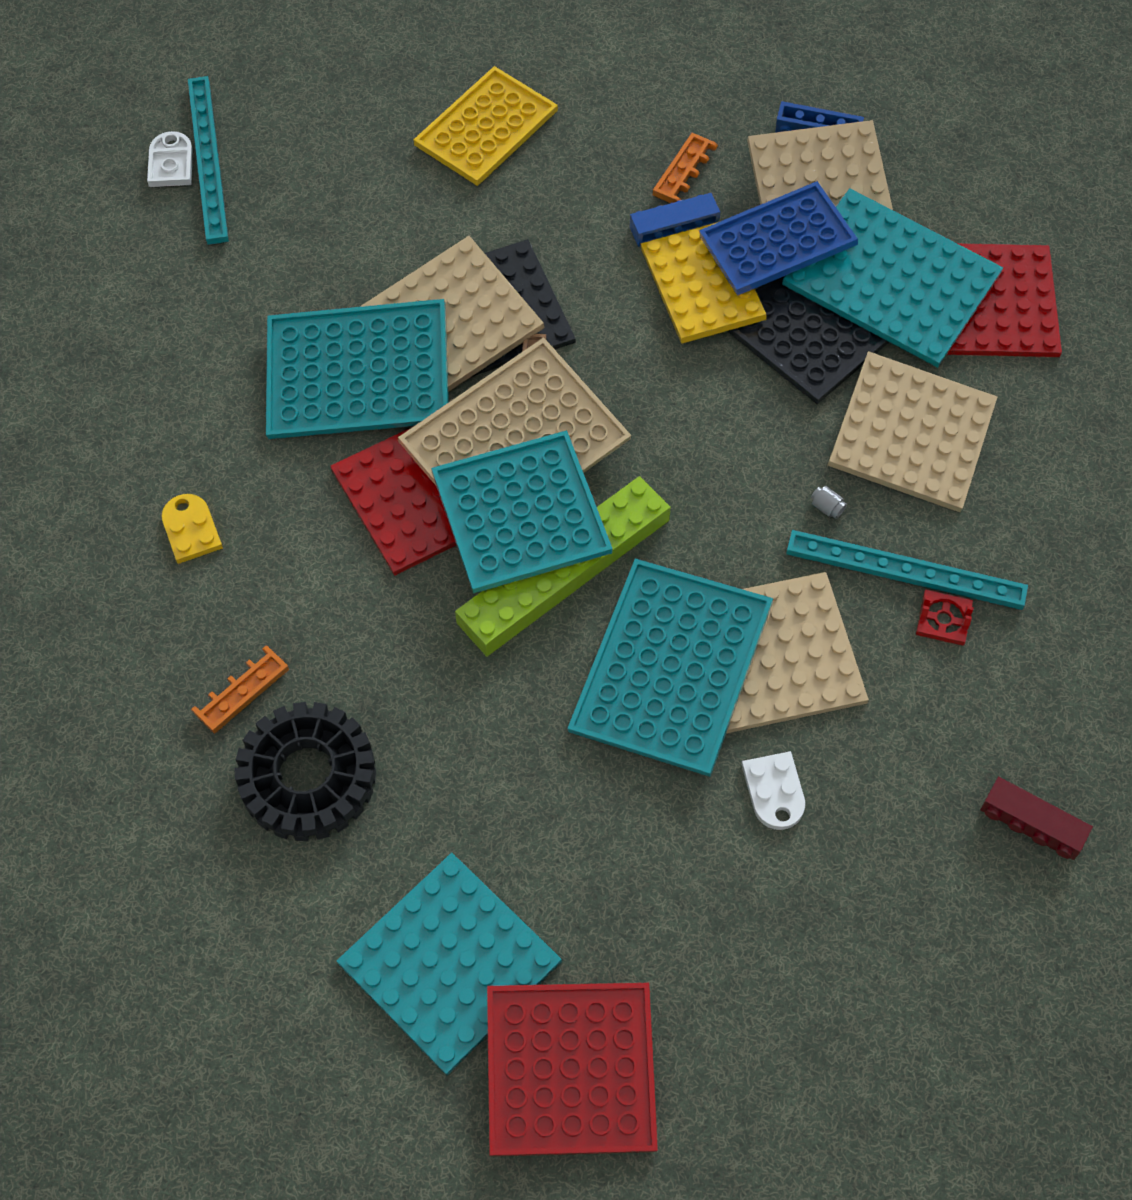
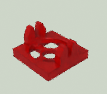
(926, 630)

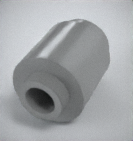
(828, 502)

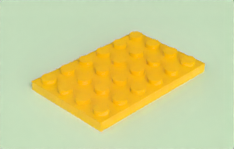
(485, 125)
(696, 288)

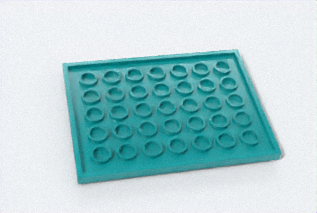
(899, 280)
(355, 368)
(671, 667)

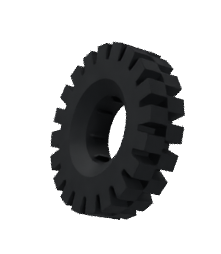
(314, 810)

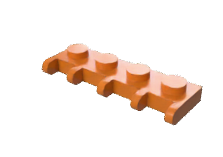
(683, 167)
(242, 691)

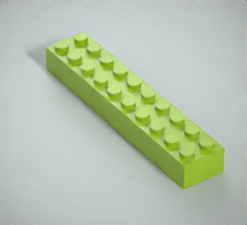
(506, 610)

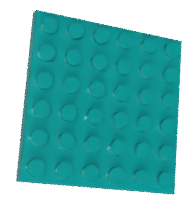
(521, 511)
(439, 953)

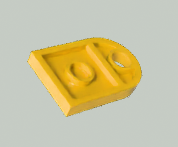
(190, 530)

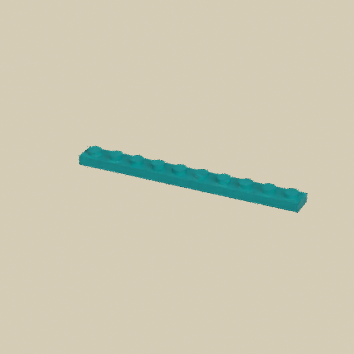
(208, 161)
(907, 569)

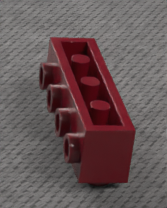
(1036, 819)

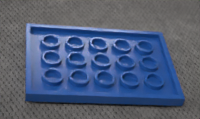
(778, 238)

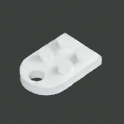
(170, 162)
(773, 788)

